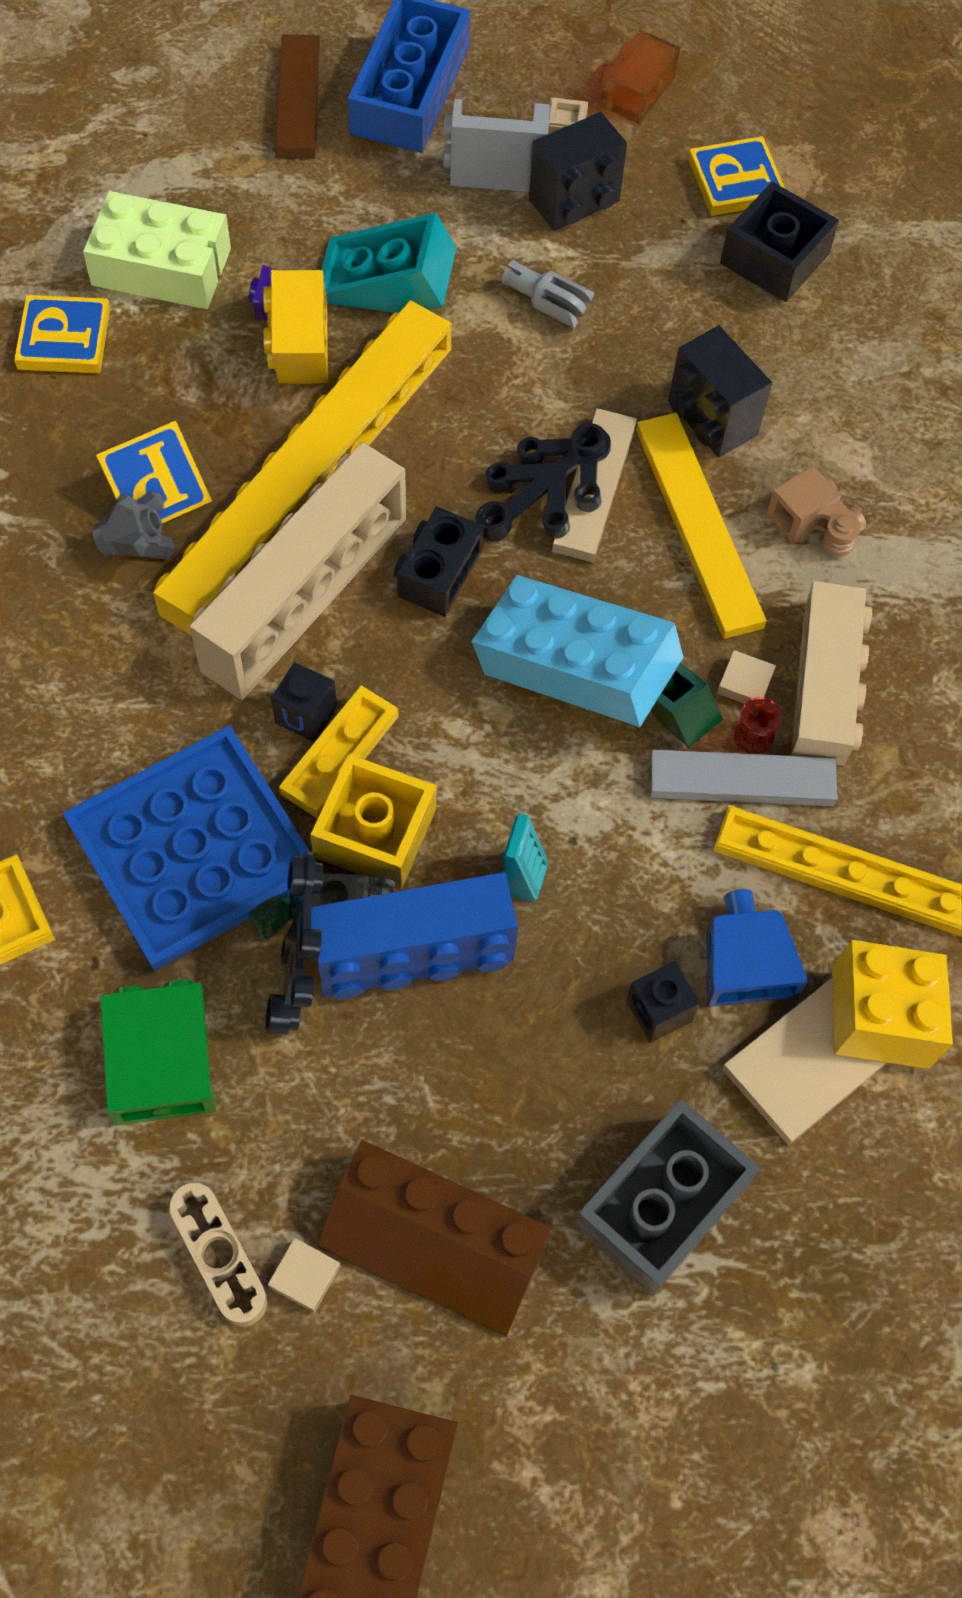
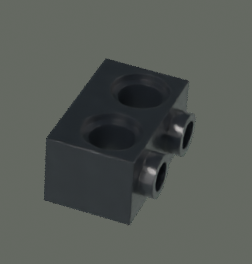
(447, 563)

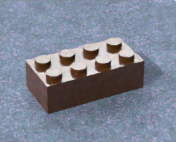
(379, 1503)

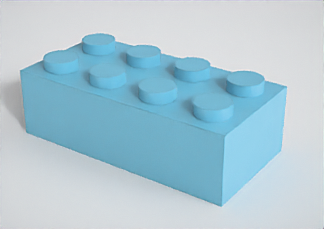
(579, 649)

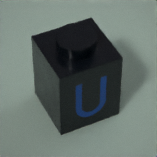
(304, 701)

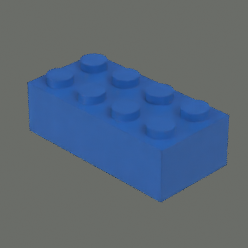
(409, 73)
(415, 935)

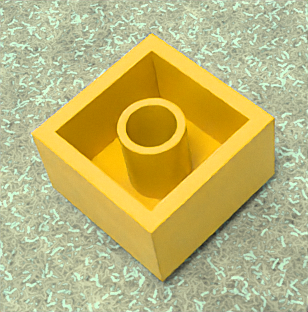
(296, 326)
(374, 820)
(891, 1004)

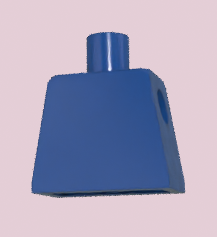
(751, 955)

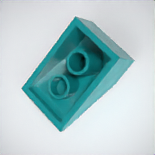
(390, 265)

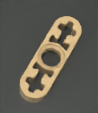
(187, 1227)

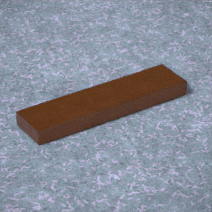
(298, 96)

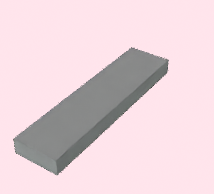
(743, 778)

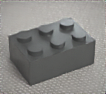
(666, 1197)

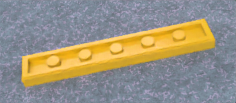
(700, 526)
(841, 869)

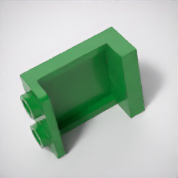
(156, 1052)

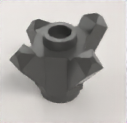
(134, 528)

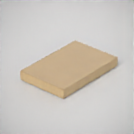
(794, 1070)

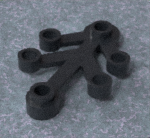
(584, 449)
(298, 944)

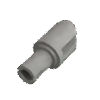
(549, 292)

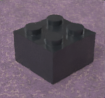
(577, 171)
(779, 241)
(719, 391)

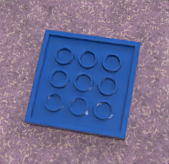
(188, 846)

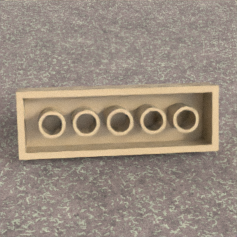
(299, 570)

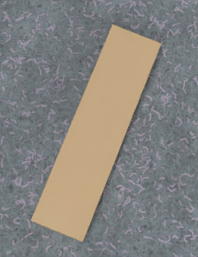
(588, 527)

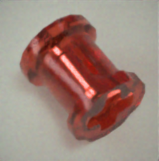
(762, 724)

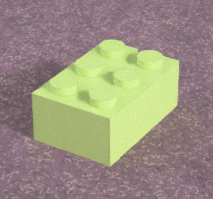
(157, 249)

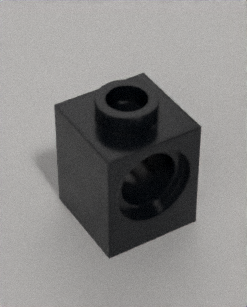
(662, 1001)

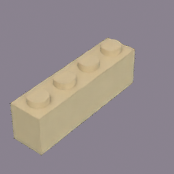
(830, 672)

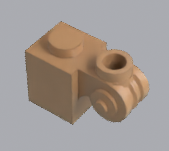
(813, 504)

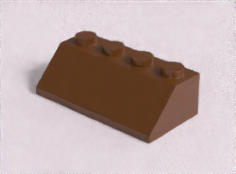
(434, 1237)

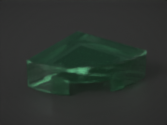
(270, 916)

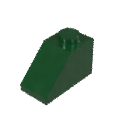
(687, 707)

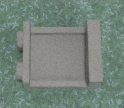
(492, 150)

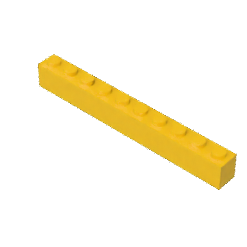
(340, 421)

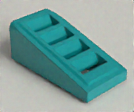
(524, 860)

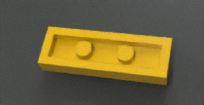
(351, 732)

